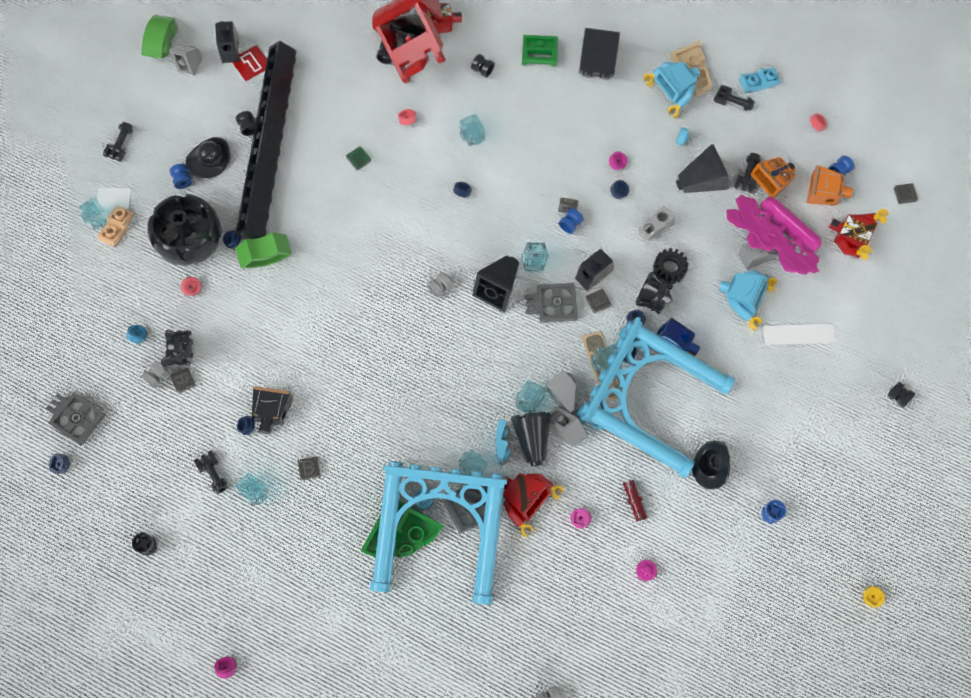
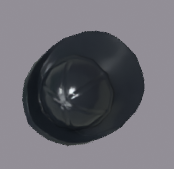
(406, 28)
(209, 158)
(712, 473)

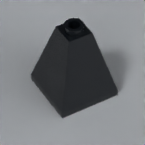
(704, 173)
(496, 282)

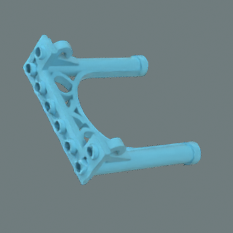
(601, 418)
(488, 528)

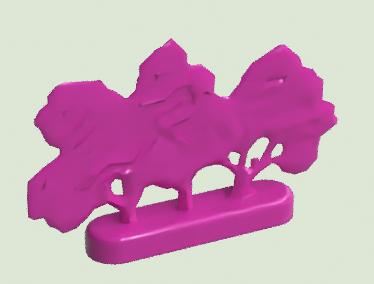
(770, 235)

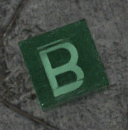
(358, 158)

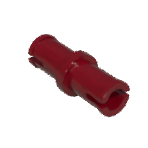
(635, 500)

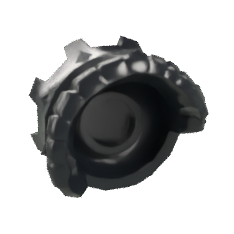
(655, 293)
(178, 348)

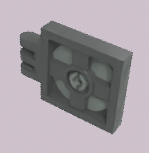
(553, 302)
(75, 417)
(460, 515)

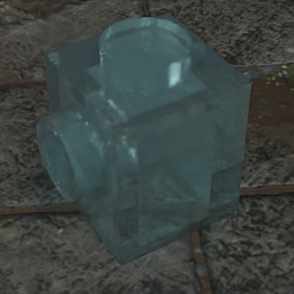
(472, 130)
(93, 213)
(535, 256)
(600, 357)
(530, 397)
(472, 462)
(252, 489)

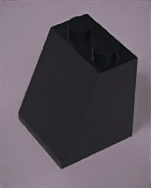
(599, 53)

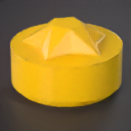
(873, 596)

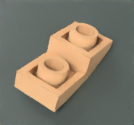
(117, 225)

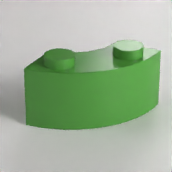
(158, 36)
(263, 250)

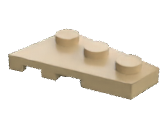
(693, 57)

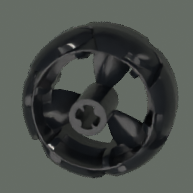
(175, 211)

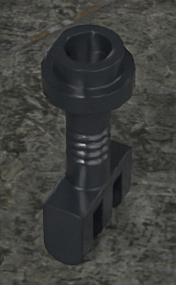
(724, 95)
(116, 151)
(752, 159)
(219, 485)

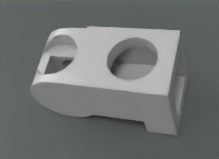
(657, 223)

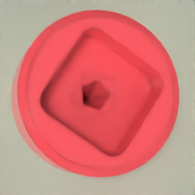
(407, 117)
(818, 122)
(190, 286)

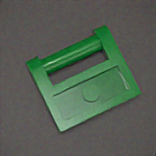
(539, 45)

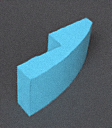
(759, 81)
(502, 449)

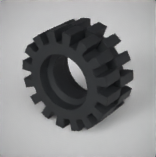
(675, 257)

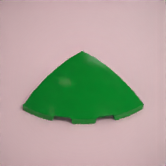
(413, 532)

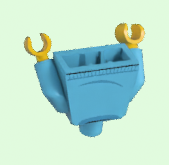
(676, 82)
(746, 294)

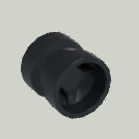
(382, 54)
(482, 65)
(246, 122)
(901, 394)
(140, 544)

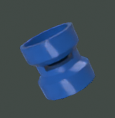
(843, 165)
(180, 175)
(570, 221)
(775, 508)

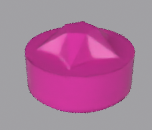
(618, 161)
(581, 518)
(646, 570)
(225, 667)

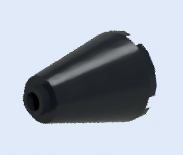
(533, 435)

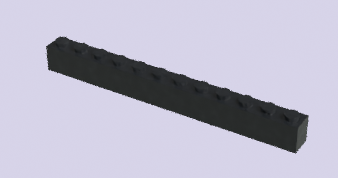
(266, 142)

